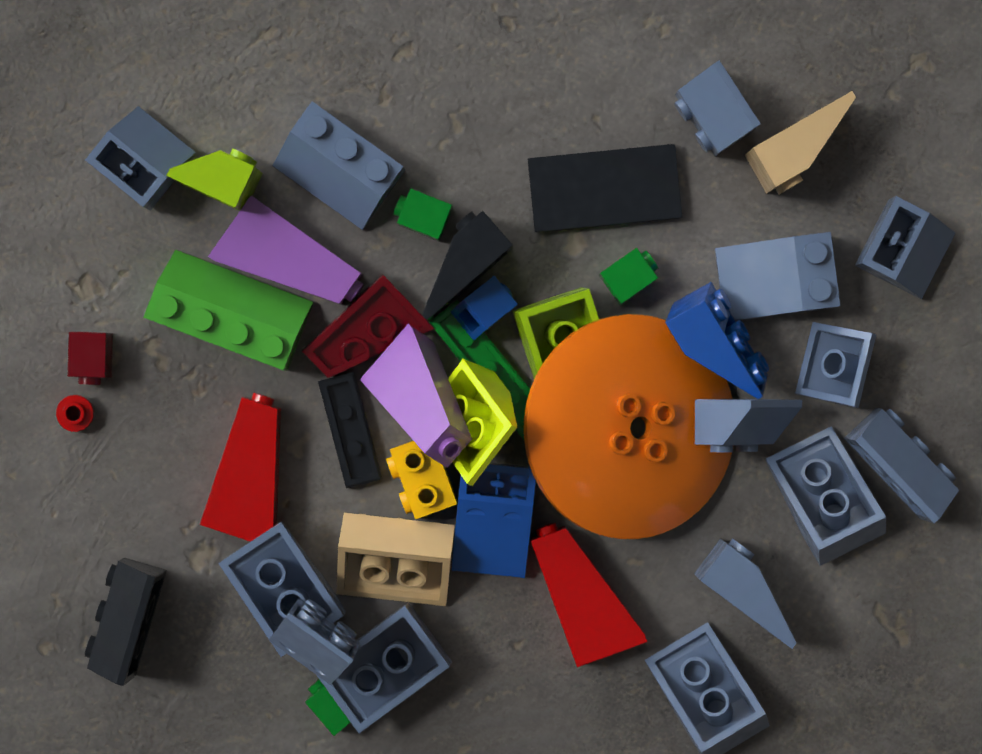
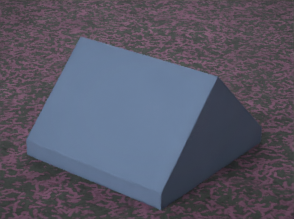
(835, 364)

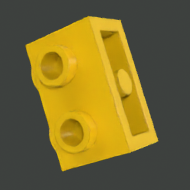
(423, 479)

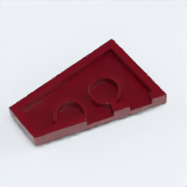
(364, 328)

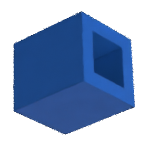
(484, 307)

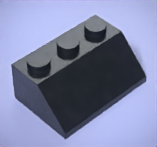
(124, 620)

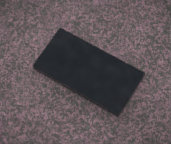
(604, 188)

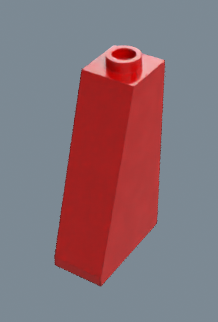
(247, 478)
(585, 603)

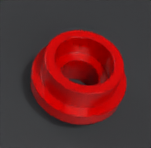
(86, 413)

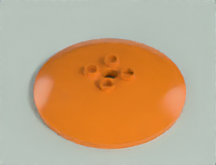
(583, 438)

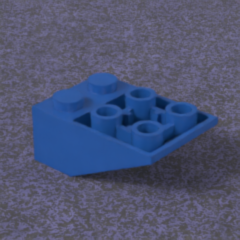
(716, 340)
(494, 521)

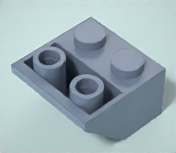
(138, 157)
(905, 247)

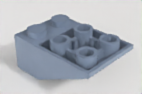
(316, 641)

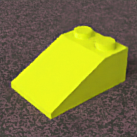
(487, 413)

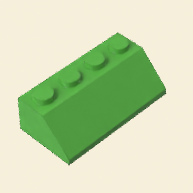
(229, 310)

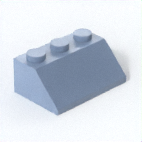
(338, 165)
(903, 464)

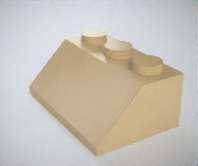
(394, 559)

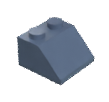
(716, 109)
(742, 422)

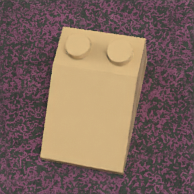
(793, 150)

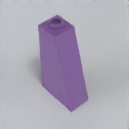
(280, 252)
(419, 396)

